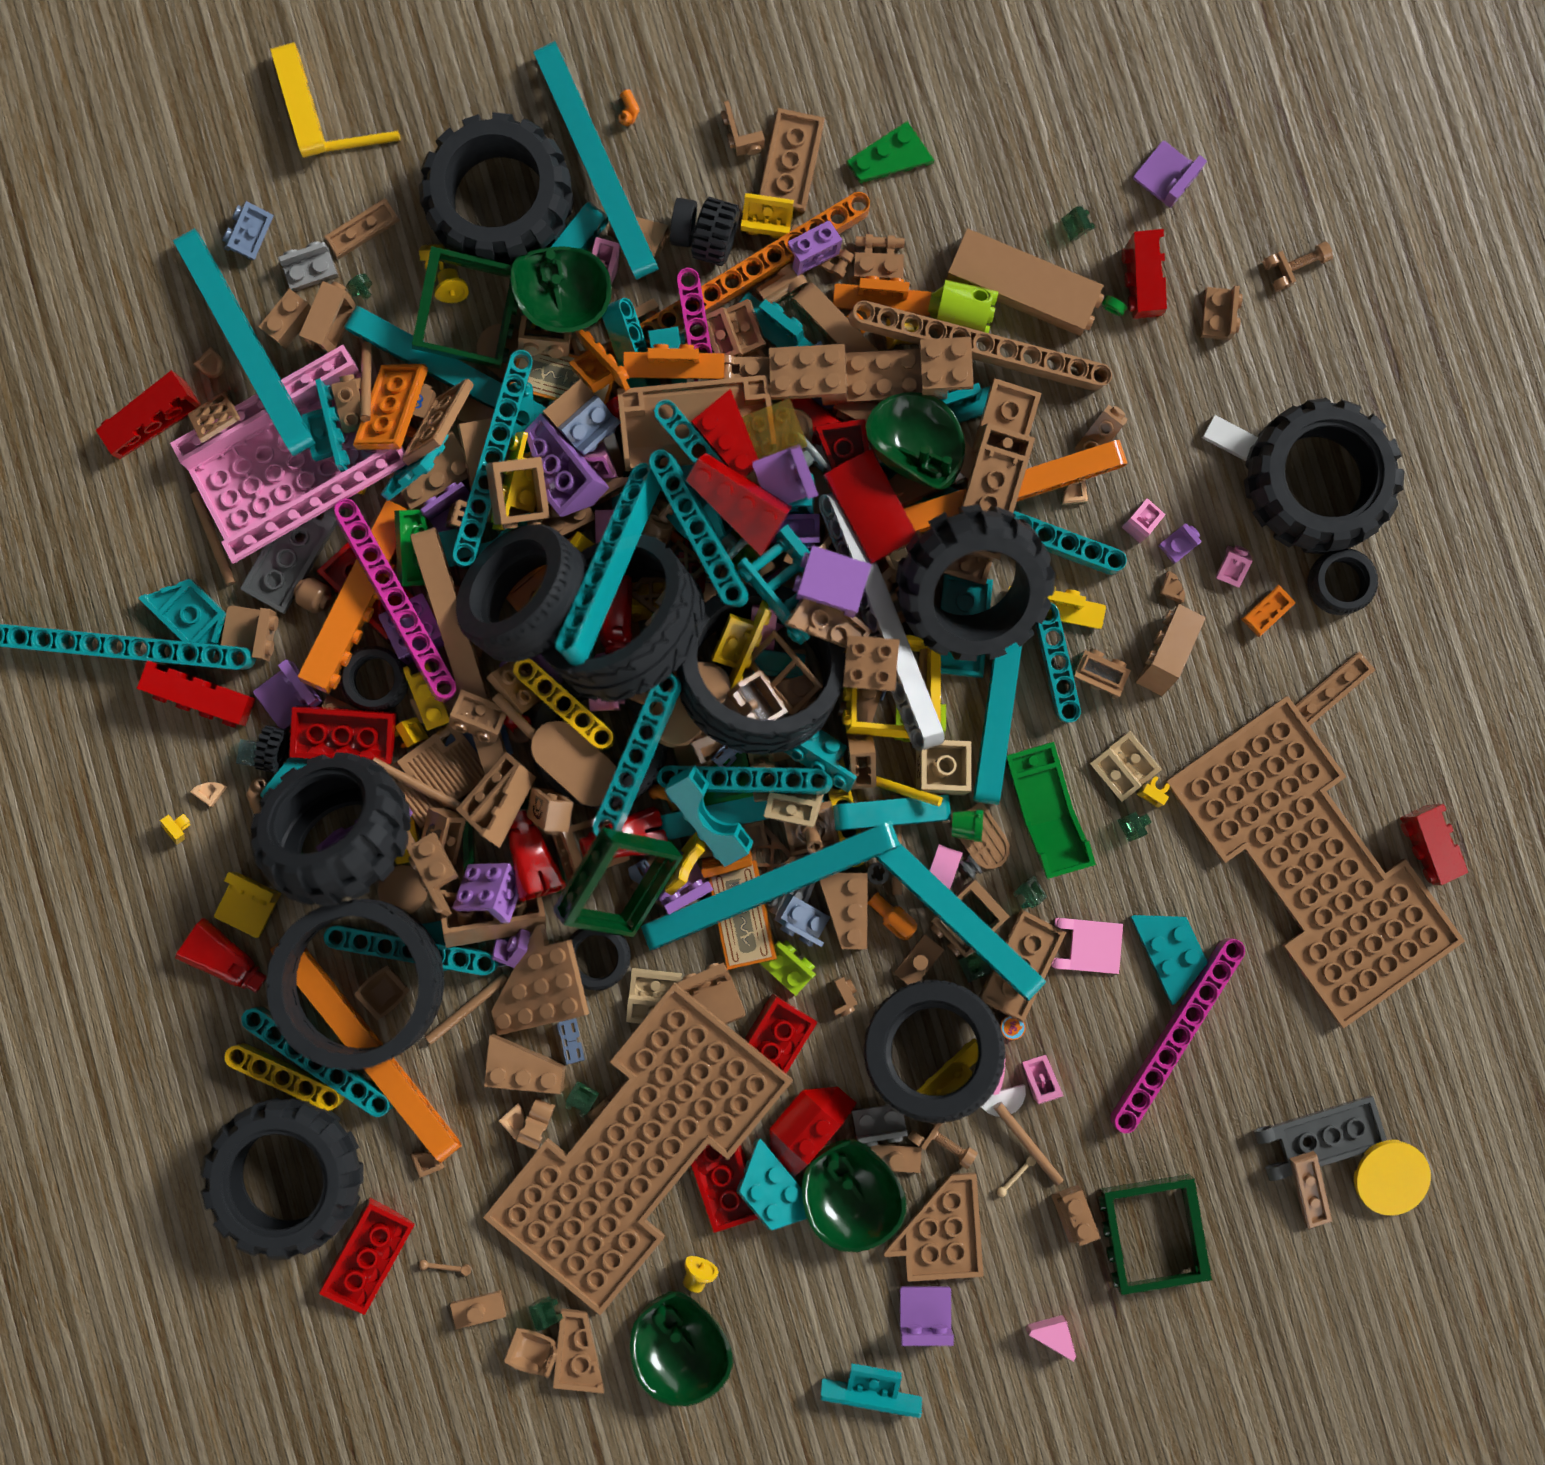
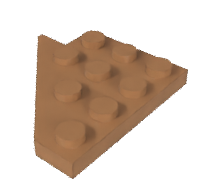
(541, 987)
(943, 1234)

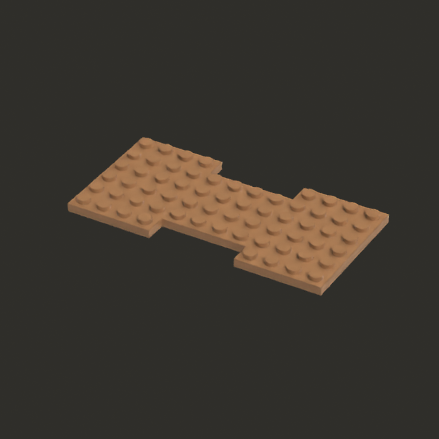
(1358, 924)
(684, 1090)

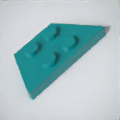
(407, 474)
(187, 612)
(1172, 951)
(770, 1189)

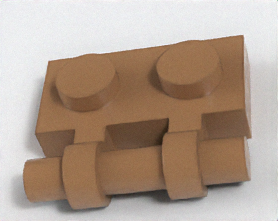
(879, 264)

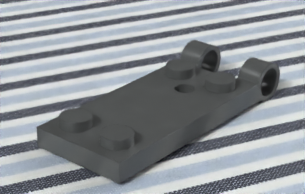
(288, 562)
(1333, 1132)

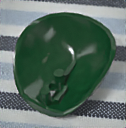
(561, 288)
(917, 438)
(852, 1197)
(679, 1351)

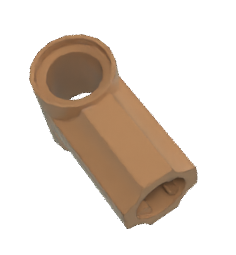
(782, 285)

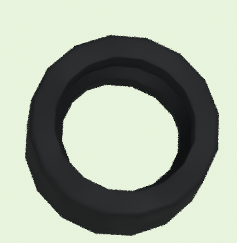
(683, 222)

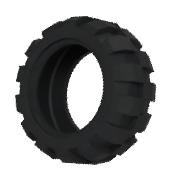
(1361, 438)
(353, 861)
(227, 1193)

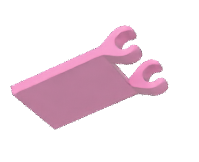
(1093, 946)

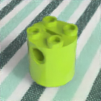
(963, 305)

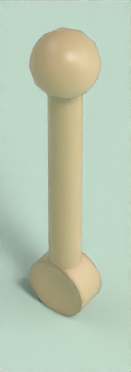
(1030, 1161)

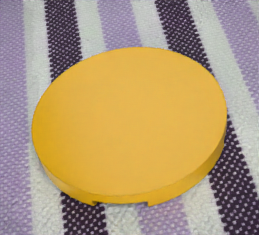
(1392, 1177)

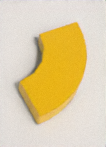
(692, 851)

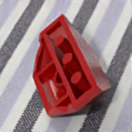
(808, 1126)

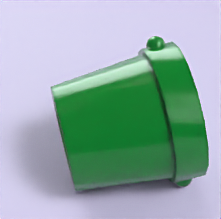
(968, 825)

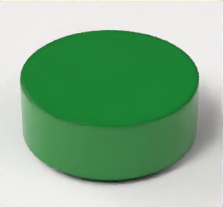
(1114, 305)

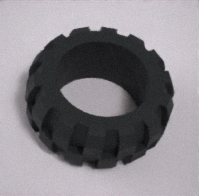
(483, 141)
(1003, 623)

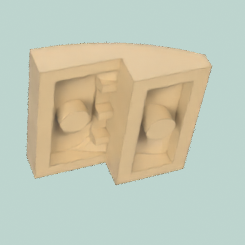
(1125, 766)
(795, 808)
(646, 991)

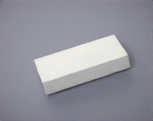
(1229, 437)

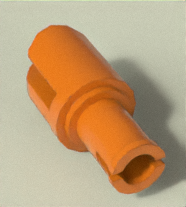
(894, 918)

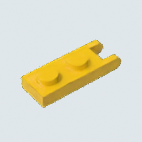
(431, 710)

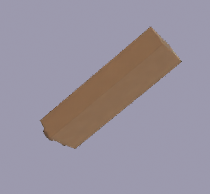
(1027, 282)

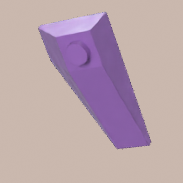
(568, 477)

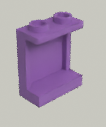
(832, 580)

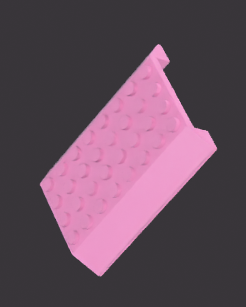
(255, 481)

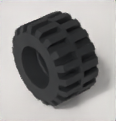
(715, 231)

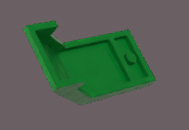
(1049, 811)

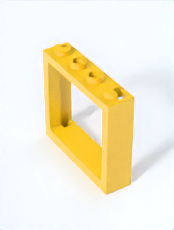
(933, 687)

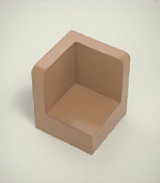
(705, 746)

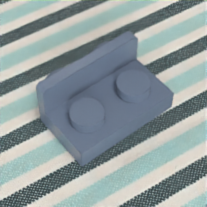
(248, 230)
(589, 425)
(803, 919)

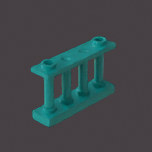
(786, 542)

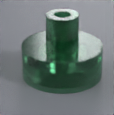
(359, 286)

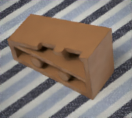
(1171, 649)
(497, 799)
(519, 1068)

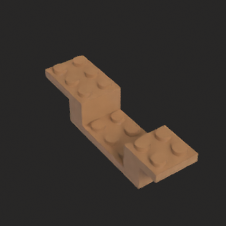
(871, 375)
(999, 465)

